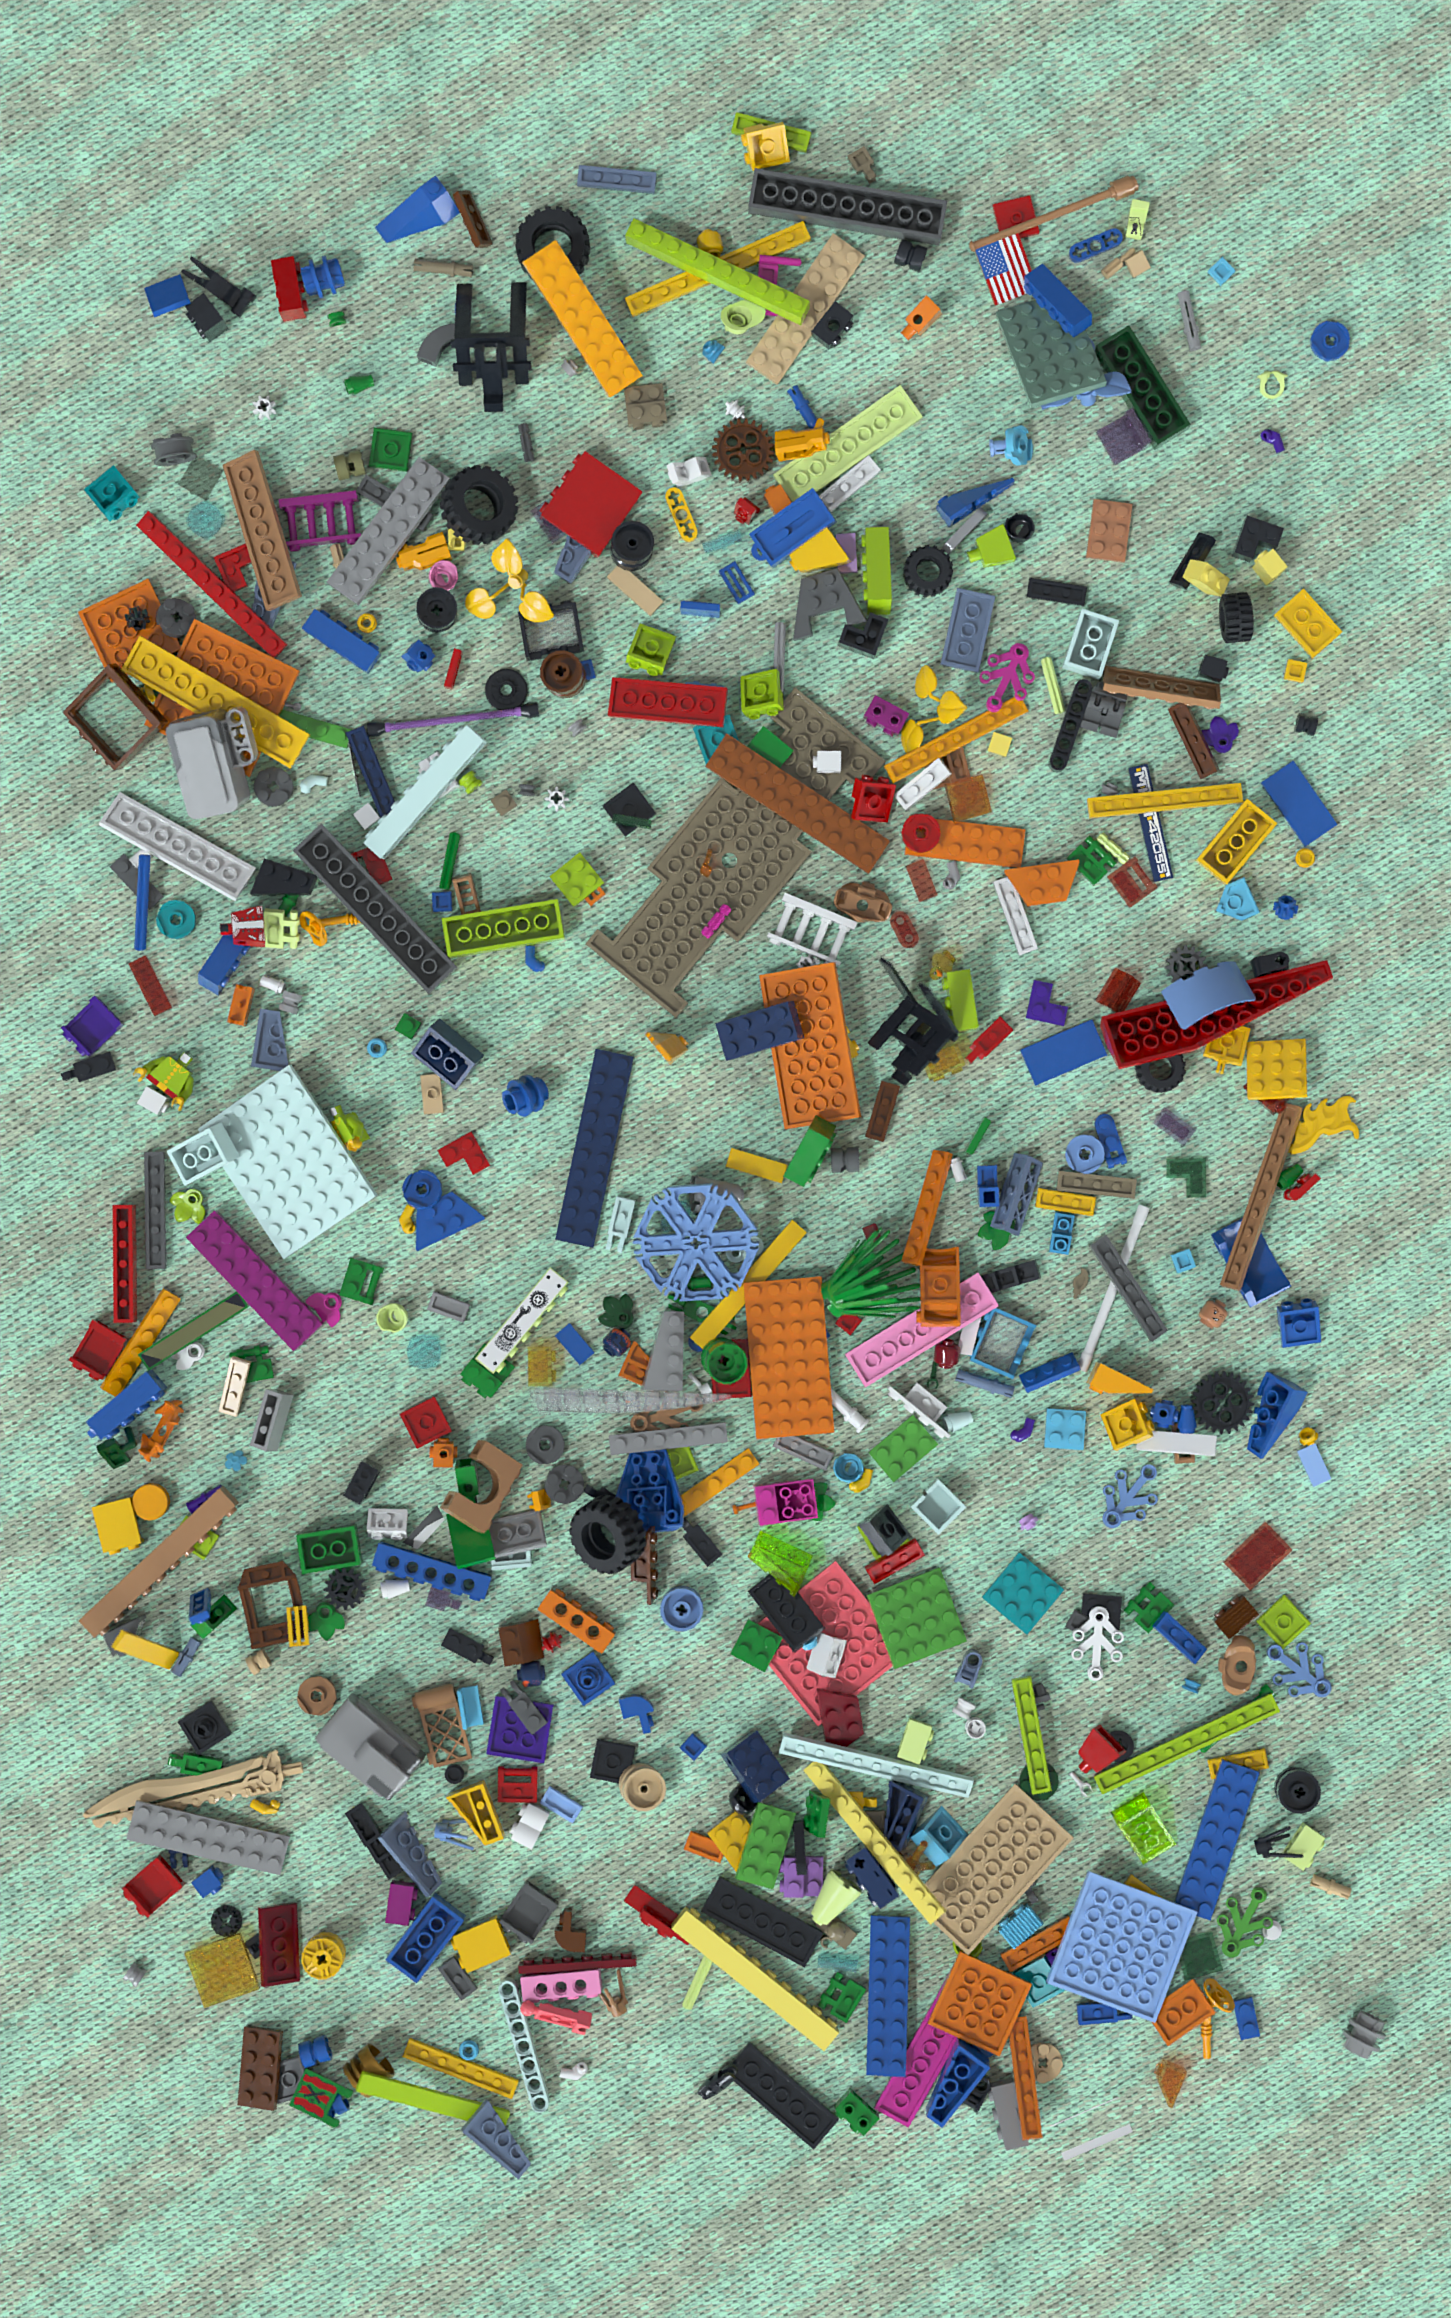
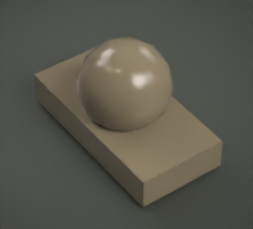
(838, 1932)

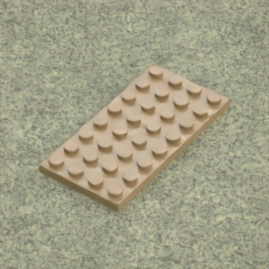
(995, 1867)

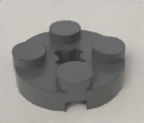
(167, 623)
(280, 795)
(547, 1455)
(569, 1474)

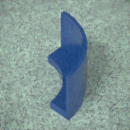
(1263, 1275)

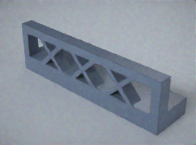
(1013, 1192)

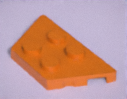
(1043, 882)

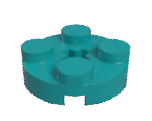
(187, 921)

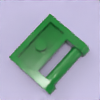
(355, 1279)

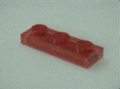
(150, 986)

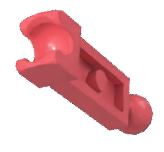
(565, 2017)

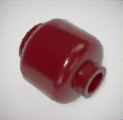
(946, 1353)

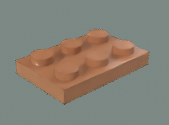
(1109, 530)

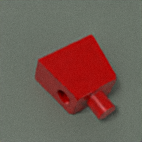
(1099, 1750)

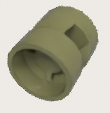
(342, 465)

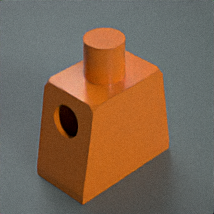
(930, 313)

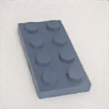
(967, 630)

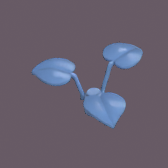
(1116, 386)

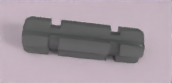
(526, 442)

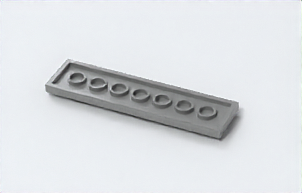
(388, 531)
(208, 1837)

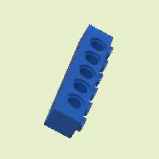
(382, 1564)

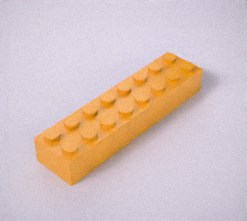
(582, 318)

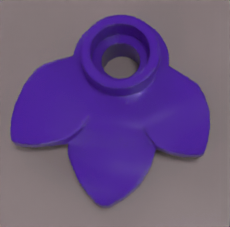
(1220, 731)

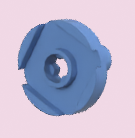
(1074, 1150)

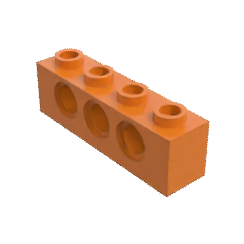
(598, 1642)

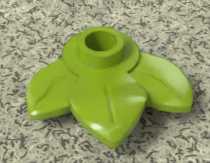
(186, 1208)

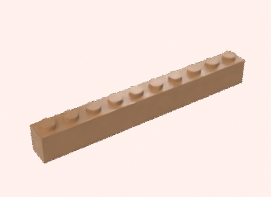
(162, 1558)

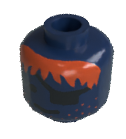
(616, 1342)
(531, 1674)

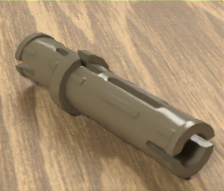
(443, 267)

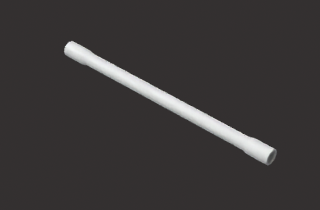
(1087, 1354)

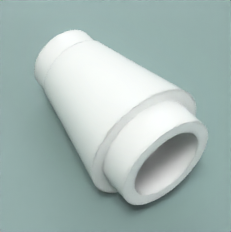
(393, 1588)

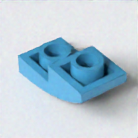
(1061, 1233)

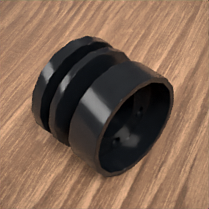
(444, 601)

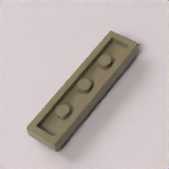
(1096, 1184)

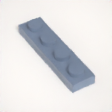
(616, 179)

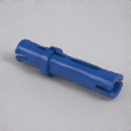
(802, 406)

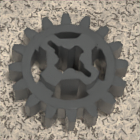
(1179, 959)

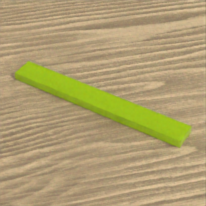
(421, 2097)

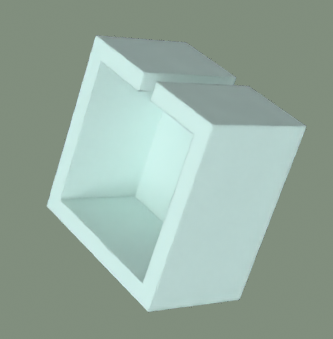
(937, 1506)

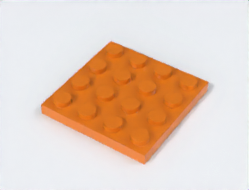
(109, 629)
(979, 2003)

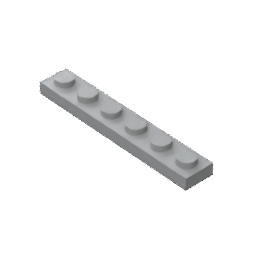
(668, 1438)

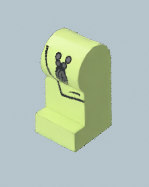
(1136, 219)

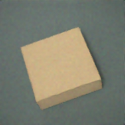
(1137, 263)

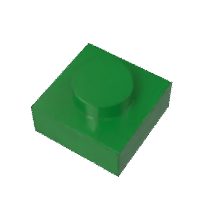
(408, 1026)

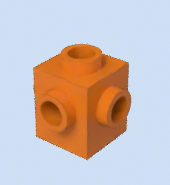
(446, 1459)

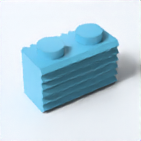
(1019, 1925)

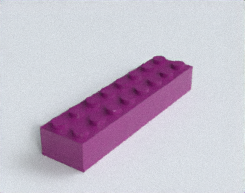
(255, 1280)

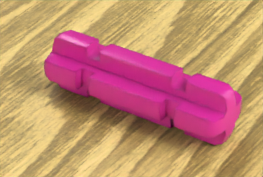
(716, 920)

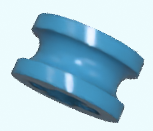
(1191, 1685)

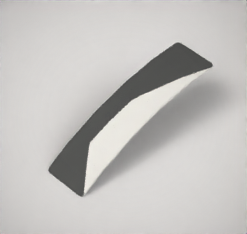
(425, 1529)

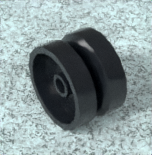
(632, 545)
(1305, 1798)

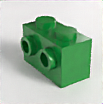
(856, 2112)

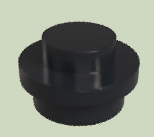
(454, 1774)

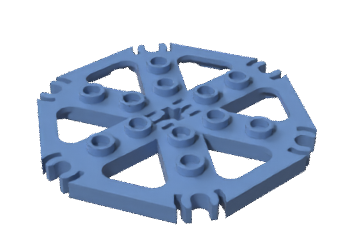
(706, 1251)

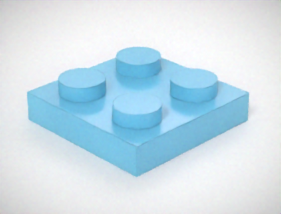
(1065, 1429)

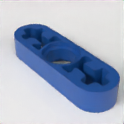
(1080, 245)

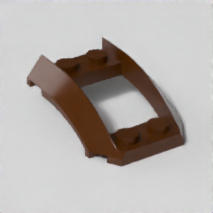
(262, 1576)

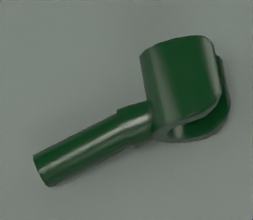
(933, 1375)

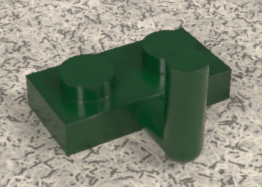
(116, 1454)

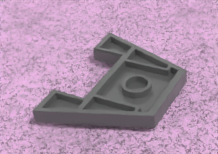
(821, 595)

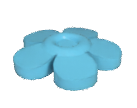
(235, 1460)

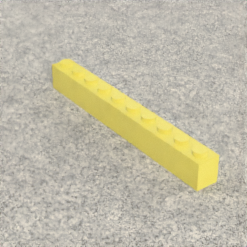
(755, 1978)

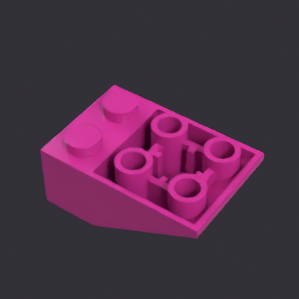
(785, 1501)

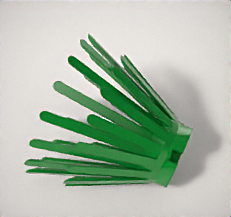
(852, 1294)

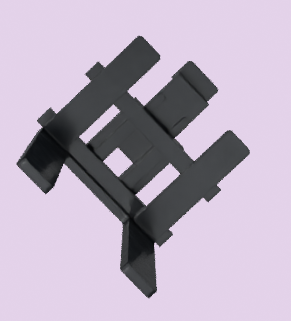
(491, 371)
(918, 1048)

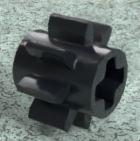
(137, 618)

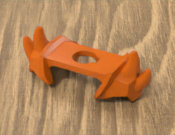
(154, 1445)

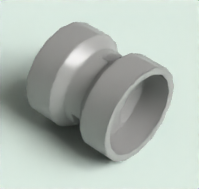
(290, 1002)

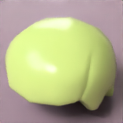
(387, 1311)

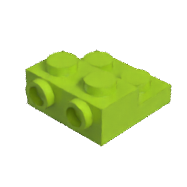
(650, 650)
(761, 694)

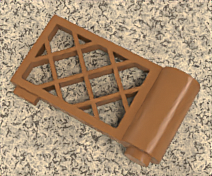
(435, 1700)

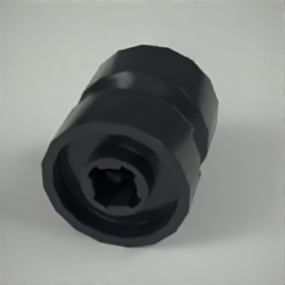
(910, 255)

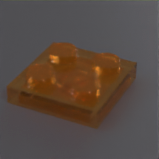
(968, 798)

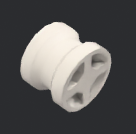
(964, 1708)

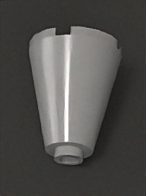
(697, 1199)

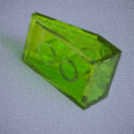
(1143, 1828)

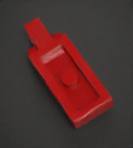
(989, 1039)

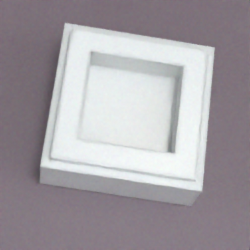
(366, 816)

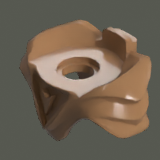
(878, 902)
(1239, 1650)

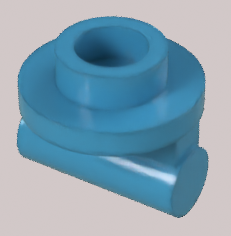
(712, 350)

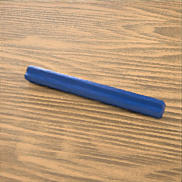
(142, 902)

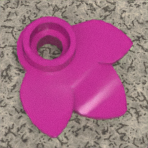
(325, 1311)

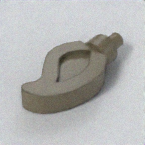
(1080, 1282)

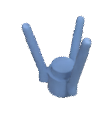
(444, 1832)

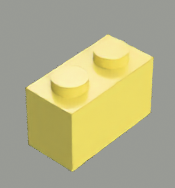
(1269, 566)
(1206, 578)

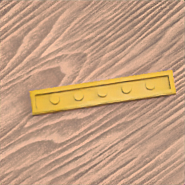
(460, 2068)

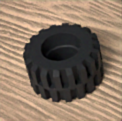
(922, 587)
(1236, 617)
(1165, 1085)

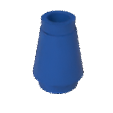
(1187, 1419)

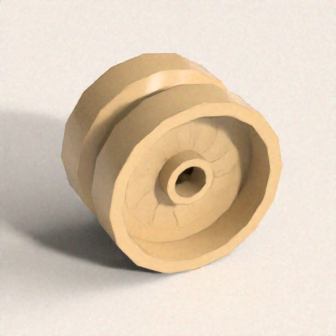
(640, 1797)

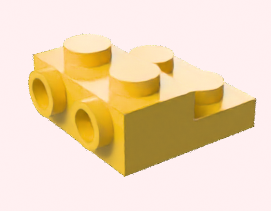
(765, 145)
(1127, 1424)

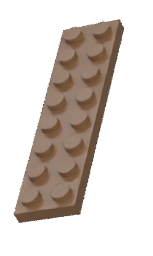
(262, 530)

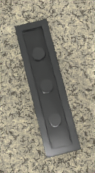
(379, 494)

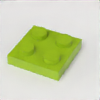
(576, 879)

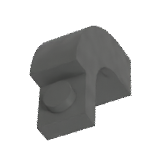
(435, 344)

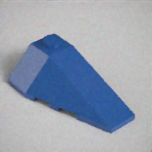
(961, 504)

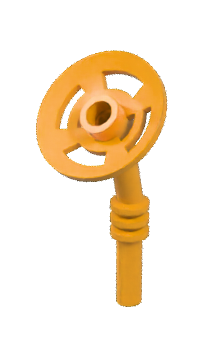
(317, 925)
(1217, 1999)

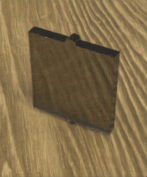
(200, 478)

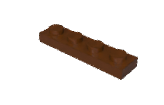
(1193, 740)

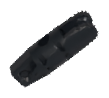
(718, 2082)

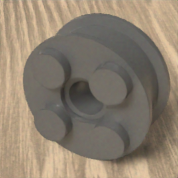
(173, 450)

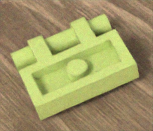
(274, 928)

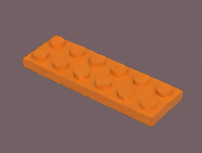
(976, 844)

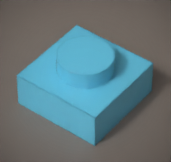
(1221, 271)
(1183, 1261)

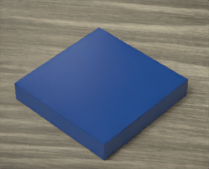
(167, 295)
(700, 609)

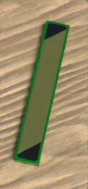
(193, 1330)

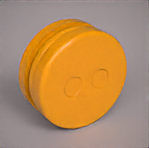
(151, 1501)

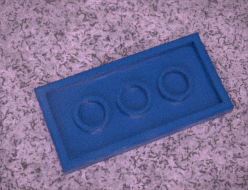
(1299, 803)
(1063, 1052)

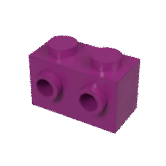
(886, 716)
(400, 1903)

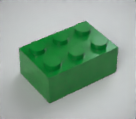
(811, 1151)
(329, 1548)

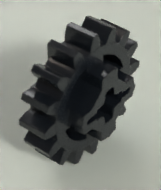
(349, 1598)

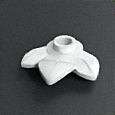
(185, 1357)

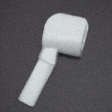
(705, 1388)
(1081, 1784)

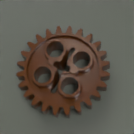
(746, 468)

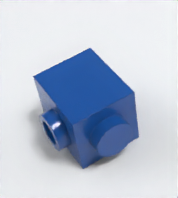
(208, 1881)

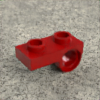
(745, 510)

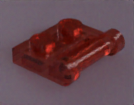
(1127, 886)

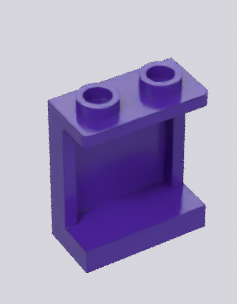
(92, 1027)

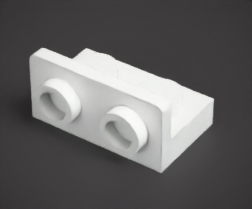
(387, 1523)

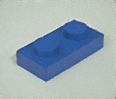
(1246, 2018)

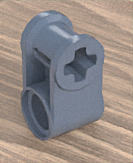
(968, 1672)

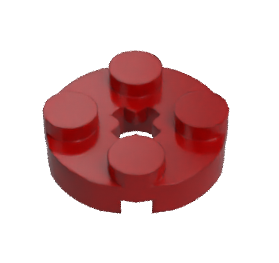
(920, 844)

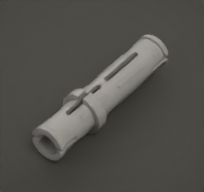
(1184, 298)

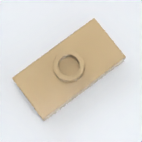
(431, 1094)

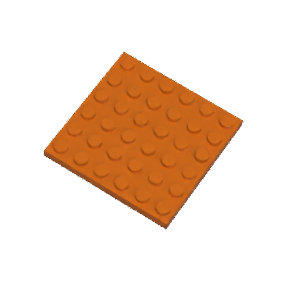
(235, 665)

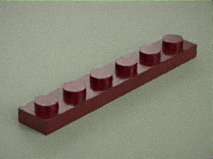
(586, 1962)

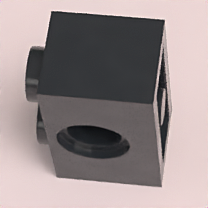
(835, 314)

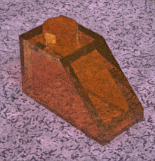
(1170, 2079)

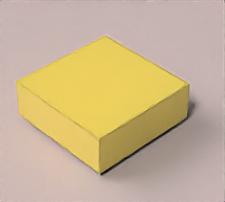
(999, 744)

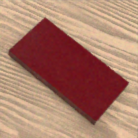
(279, 1944)

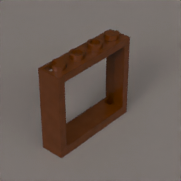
(136, 697)

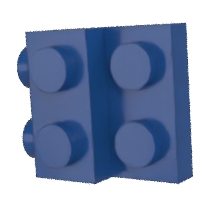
(1299, 1323)

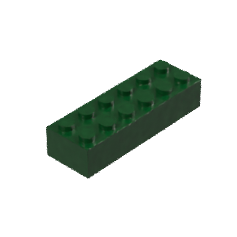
(1149, 393)

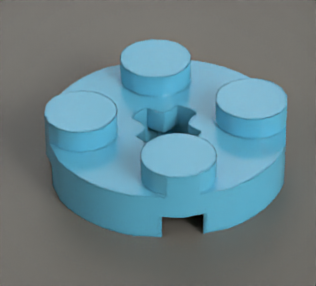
(1018, 450)

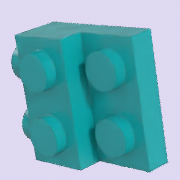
(112, 493)

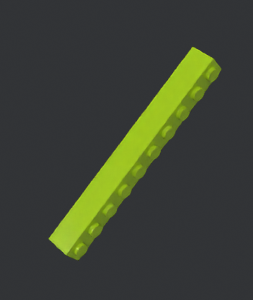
(717, 271)

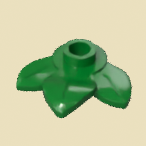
(998, 1237)
(823, 1501)
(325, 1623)

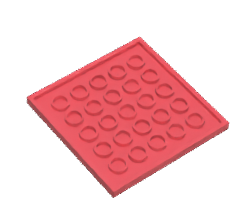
(846, 1616)

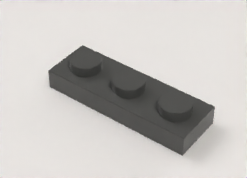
(129, 875)

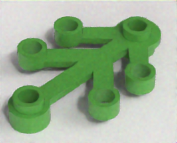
(1243, 1926)

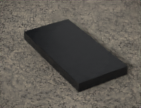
(787, 1613)

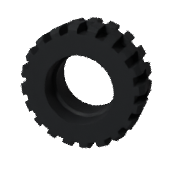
(557, 220)
(497, 490)
(623, 1525)

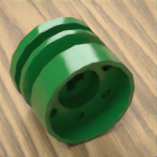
(733, 1363)

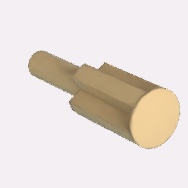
(1116, 264)

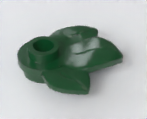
(615, 1309)

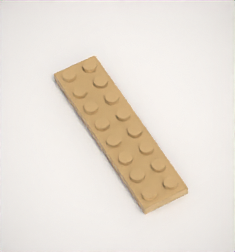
(819, 286)

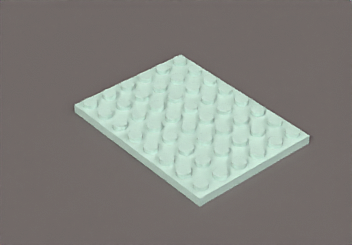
(291, 1162)

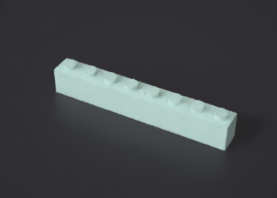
(425, 792)

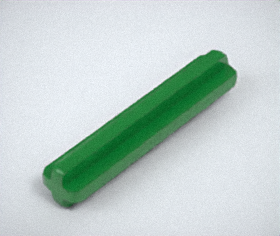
(449, 861)

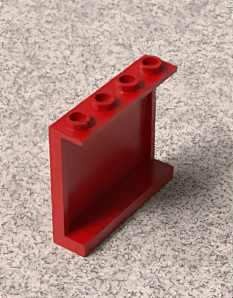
(590, 503)

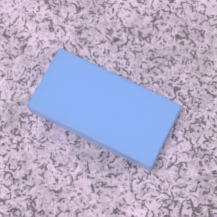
(1313, 1465)
(561, 1804)

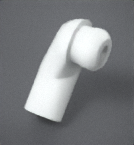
(575, 2073)

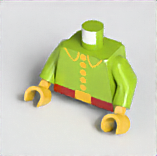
(170, 1077)
(349, 1128)

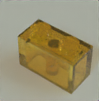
(950, 1061)
(540, 1366)

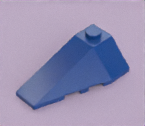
(422, 210)
(1278, 1406)

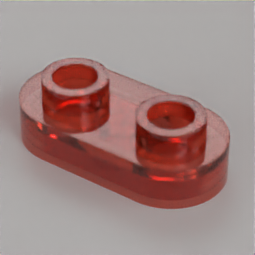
(904, 929)

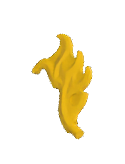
(1323, 1120)

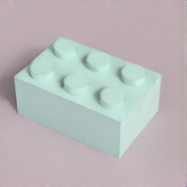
(1090, 644)
(203, 1153)

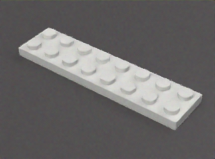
(177, 846)

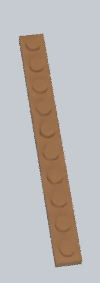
(1261, 1197)

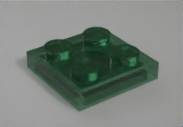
(1200, 1956)

